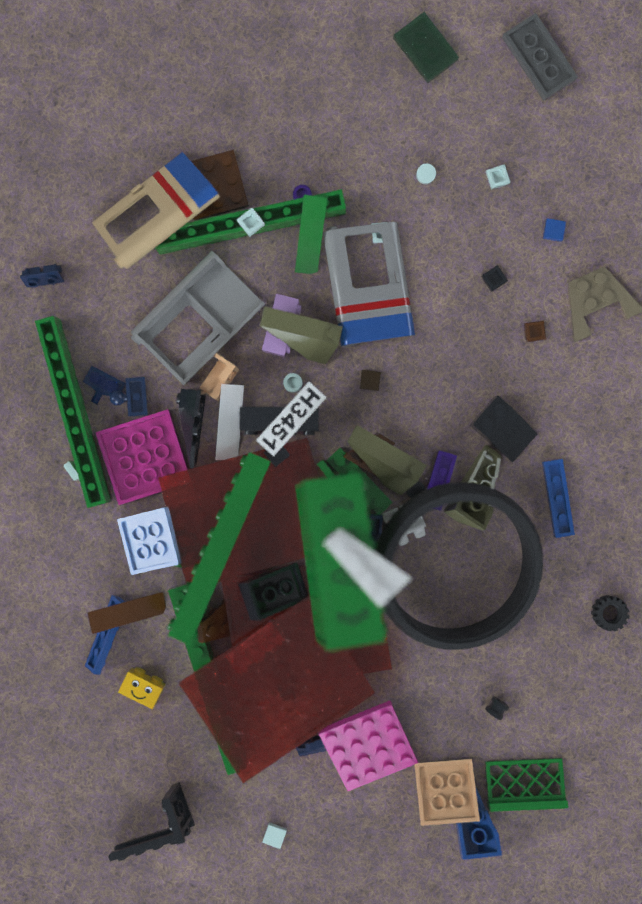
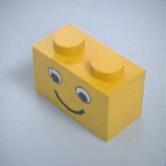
(142, 687)

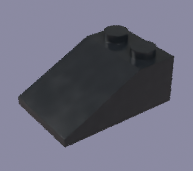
(503, 428)
(273, 591)

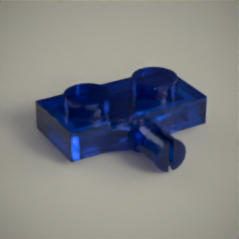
(102, 383)

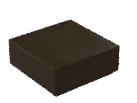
(370, 380)

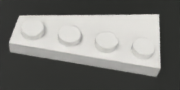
(370, 571)

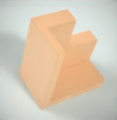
(222, 373)

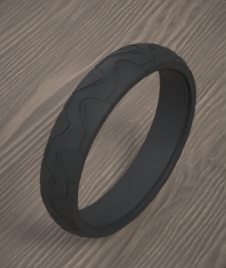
(518, 602)

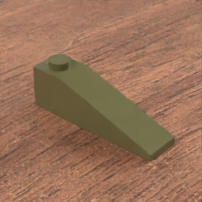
(306, 335)
(391, 465)
(482, 472)

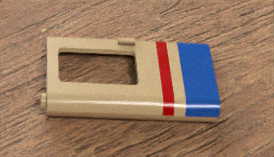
(179, 194)

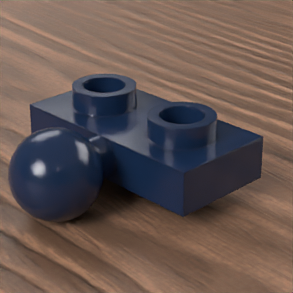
(135, 397)

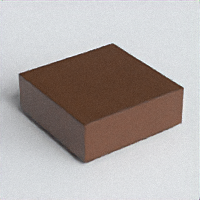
(535, 331)

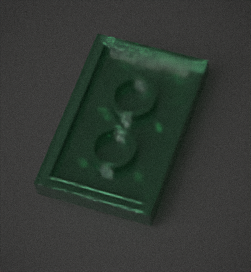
(425, 47)

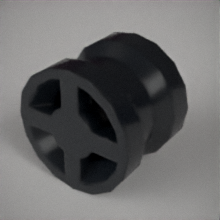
(497, 708)

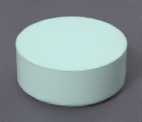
(426, 173)
(293, 382)

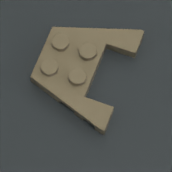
(594, 293)

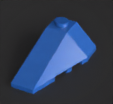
(480, 837)

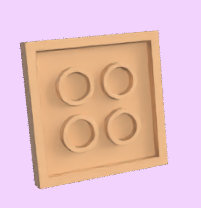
(446, 792)

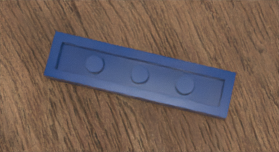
(558, 498)
(102, 644)

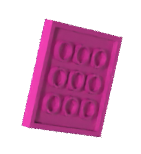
(140, 454)
(368, 746)

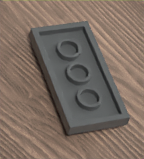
(539, 56)

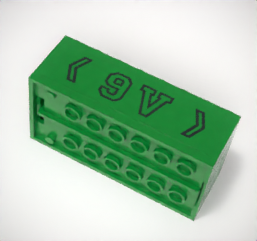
(340, 606)

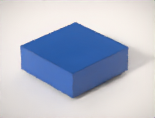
(554, 230)

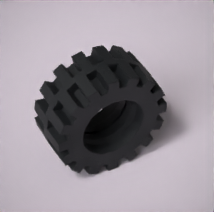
(622, 613)

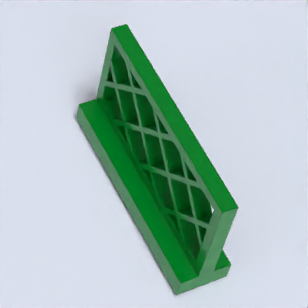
(526, 802)

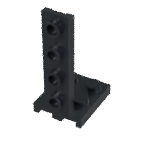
(179, 825)

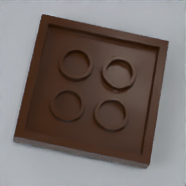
(225, 177)

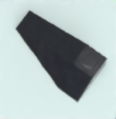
(191, 412)

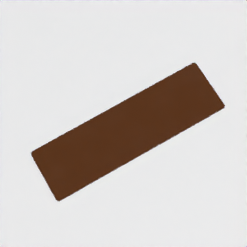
(126, 612)

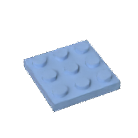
(149, 540)

